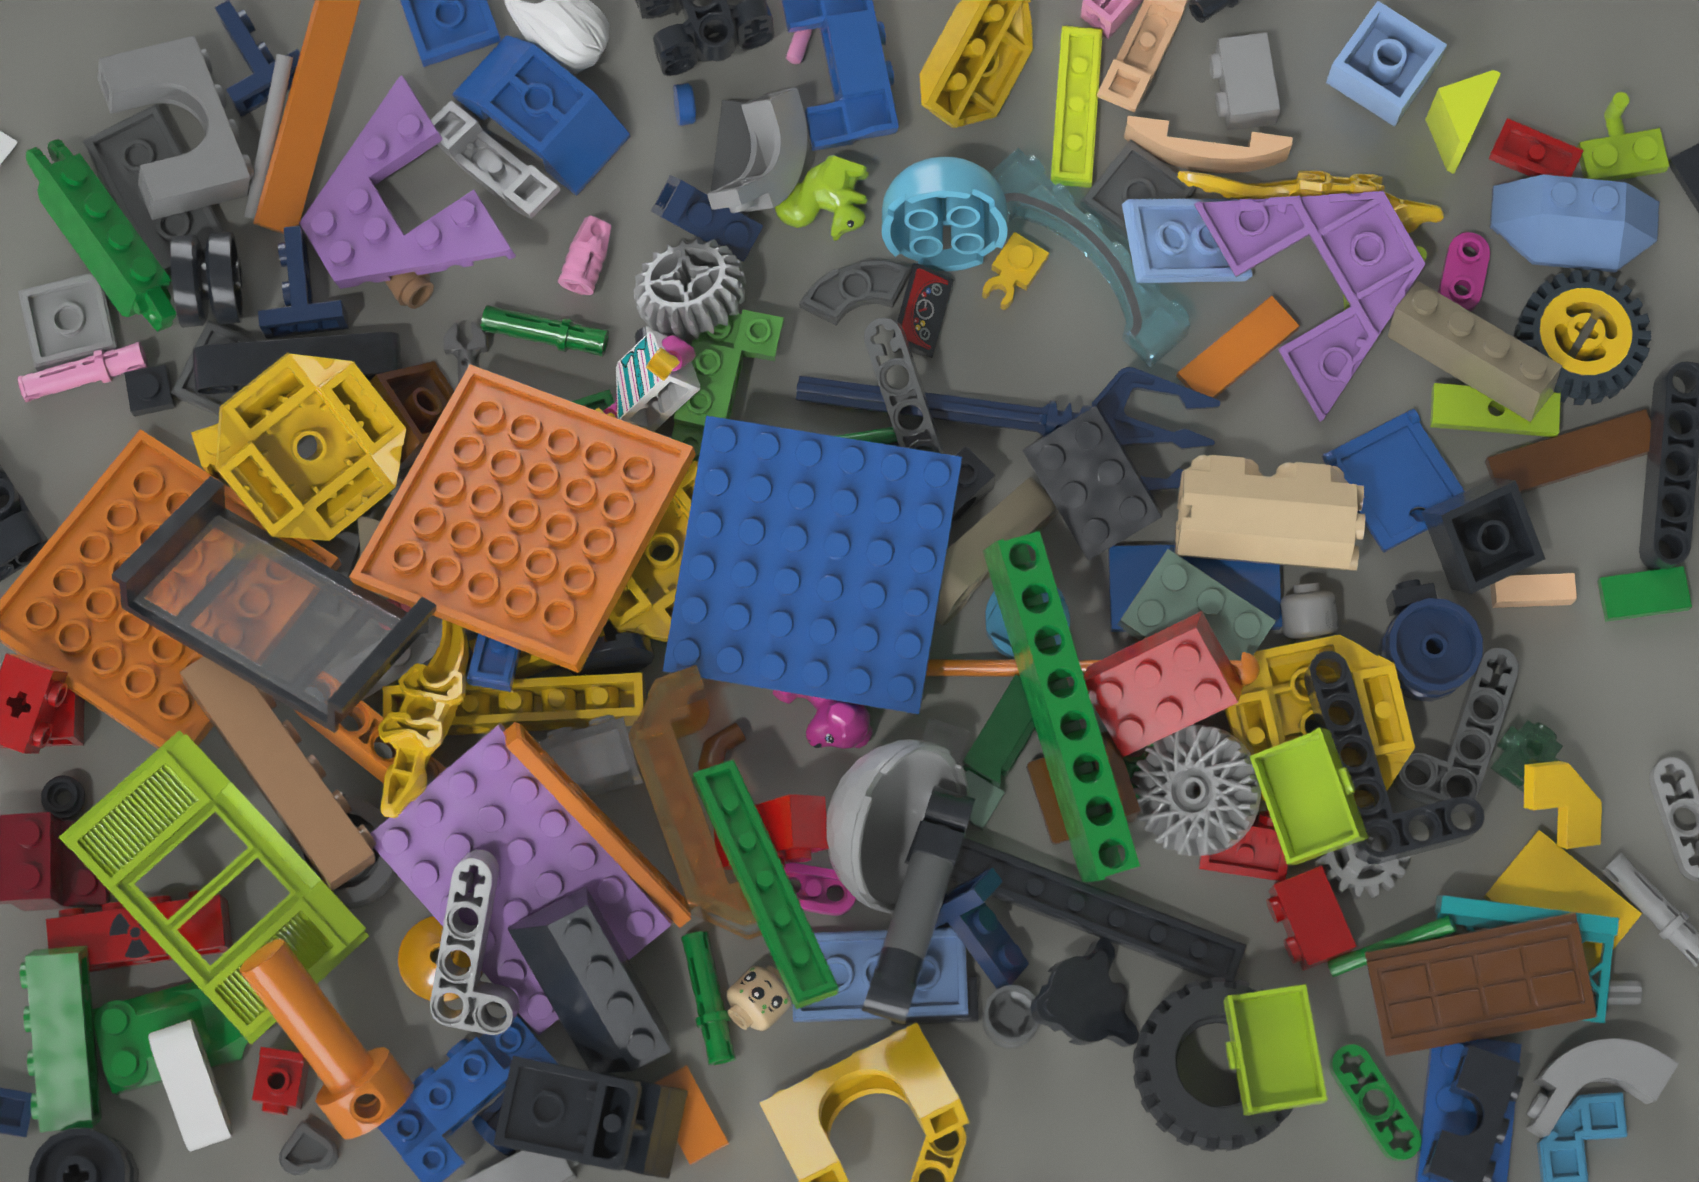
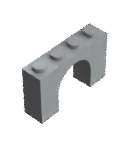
(180, 76)

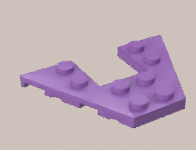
(356, 228)
(1363, 251)

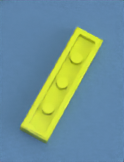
(1076, 106)

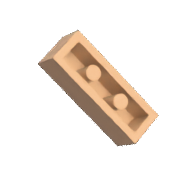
(1534, 590)

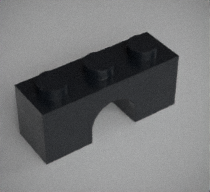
(1489, 1085)

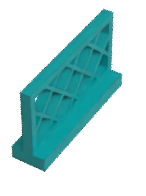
(1494, 914)

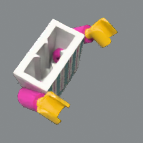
(653, 380)

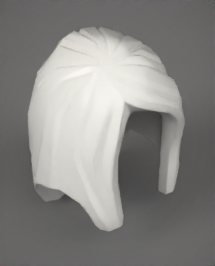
(566, 30)

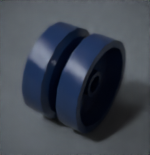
(1453, 650)

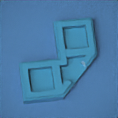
(1585, 1118)

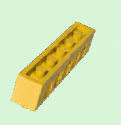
(542, 703)

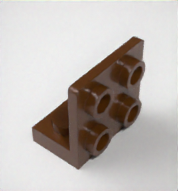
(1048, 802)

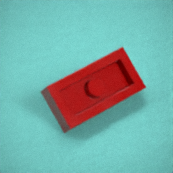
(1534, 152)

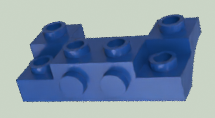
(856, 71)
(453, 1095)

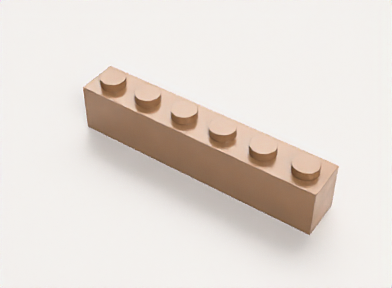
(282, 772)

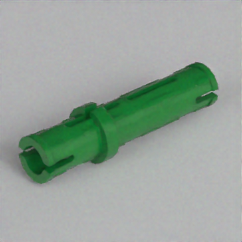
(534, 328)
(712, 1015)

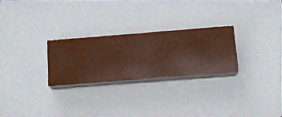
(1574, 452)

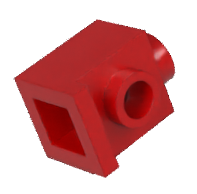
(295, 1071)

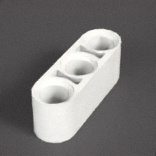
(190, 1085)

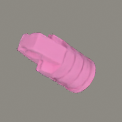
(586, 256)

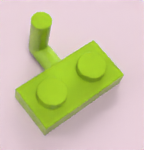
(1622, 154)

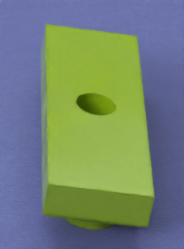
(1467, 409)

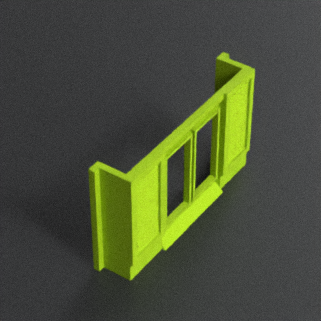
(152, 816)

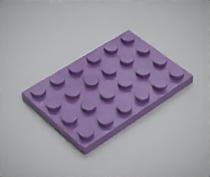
(541, 852)

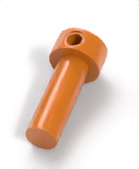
(359, 1084)

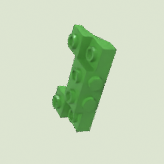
(719, 368)

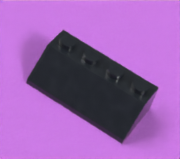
(591, 985)

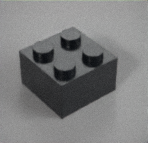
(1483, 535)

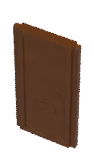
(1480, 984)

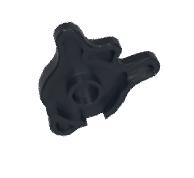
(1085, 1000)

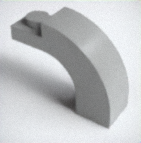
(776, 154)
(1619, 1062)

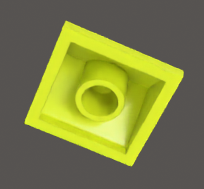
(1457, 113)

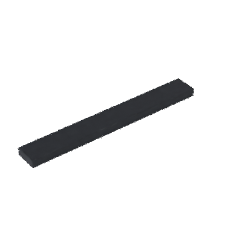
(1099, 912)

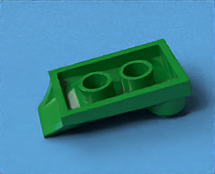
(125, 1026)

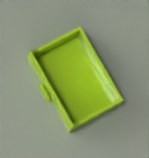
(1309, 796)
(1274, 1049)

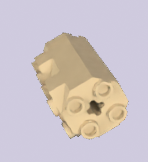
(1289, 519)

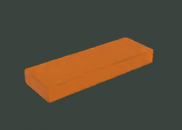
(1239, 349)

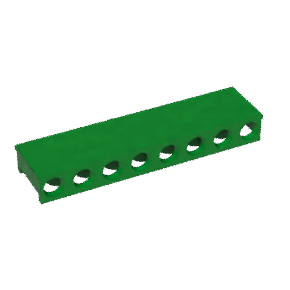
(1059, 707)

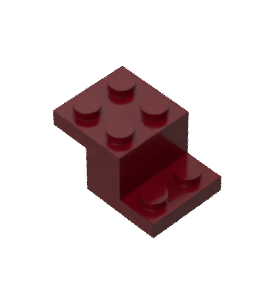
(41, 869)

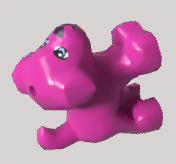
(835, 722)

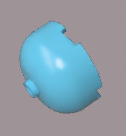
(939, 195)

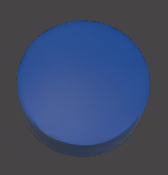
(684, 104)

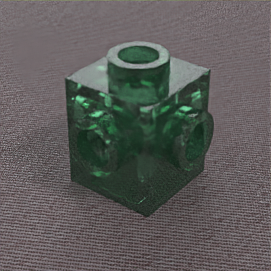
(1531, 738)

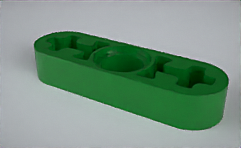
(1403, 1125)

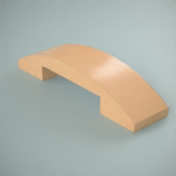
(1142, 52)
(1204, 156)

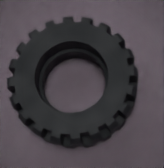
(1160, 1083)

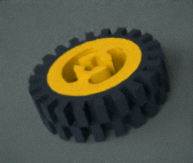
(1615, 357)

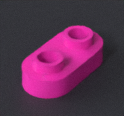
(1465, 270)
(814, 888)

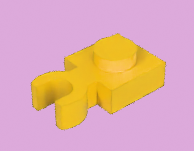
(1016, 265)

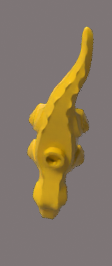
(1315, 184)
(423, 718)

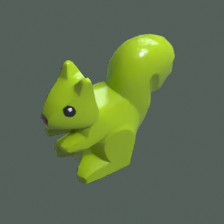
(828, 188)

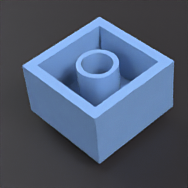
(1386, 63)

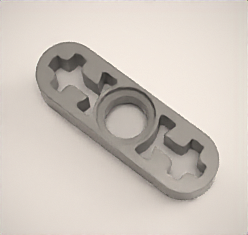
(1664, 791)

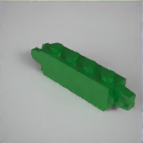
(102, 235)

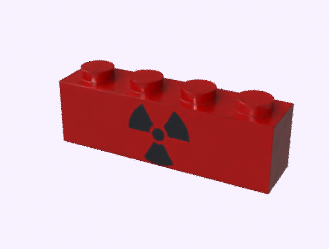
(120, 941)

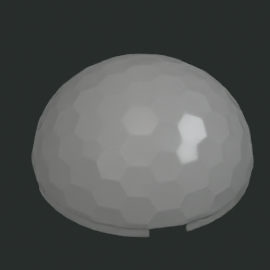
(878, 814)

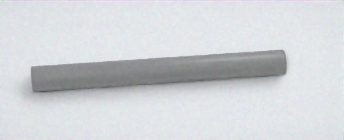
(269, 130)

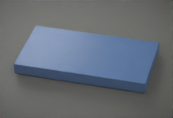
(853, 959)

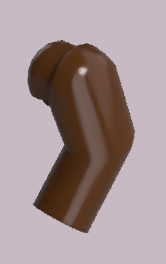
(716, 746)

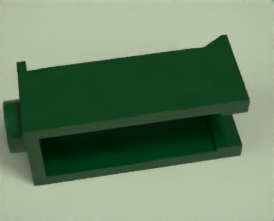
(1002, 736)

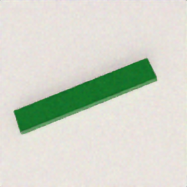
(765, 884)

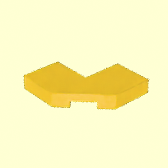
(1561, 787)

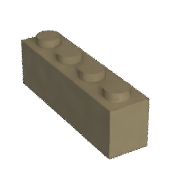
(1474, 351)

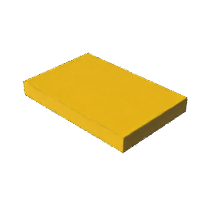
(1554, 880)

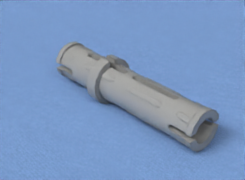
(1655, 906)

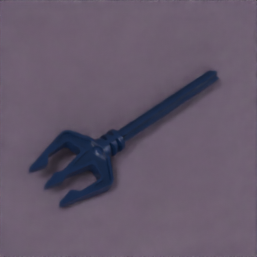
(1036, 419)

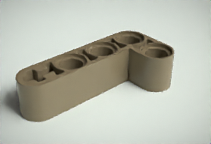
(965, 569)

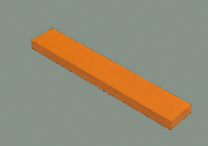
(306, 114)
(597, 824)

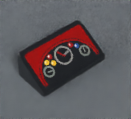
(924, 308)

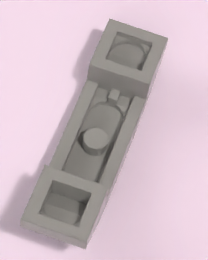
(491, 164)

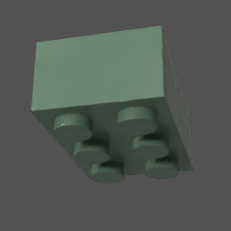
(1180, 591)

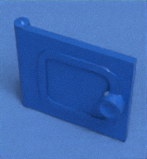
(1398, 474)

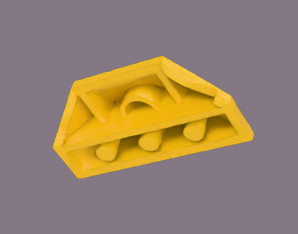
(976, 60)

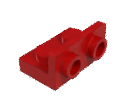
(1254, 856)

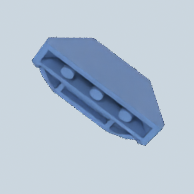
(1575, 221)

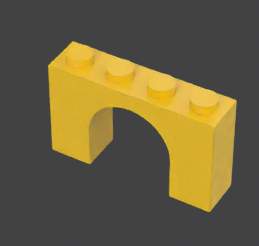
(894, 1066)

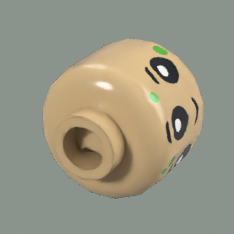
(758, 998)

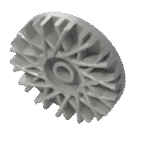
(1172, 797)

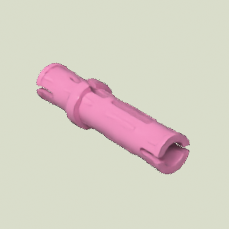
(95, 368)

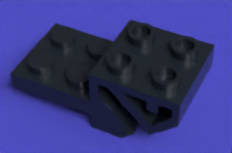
(590, 1117)

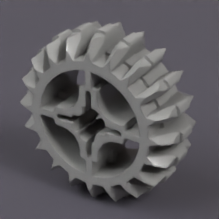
(690, 288)

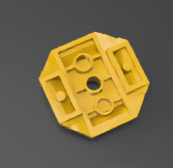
(1278, 704)

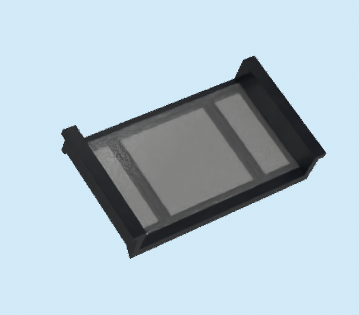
(266, 609)

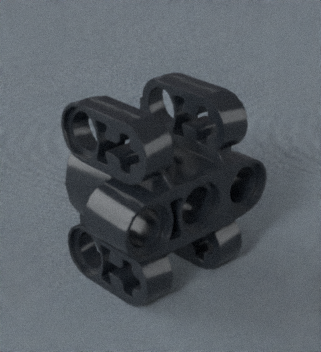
(684, 44)

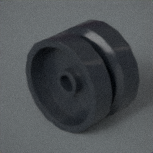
(201, 279)
(80, 1151)

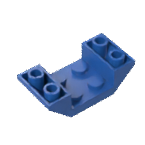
(544, 110)

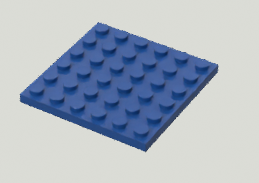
(813, 564)

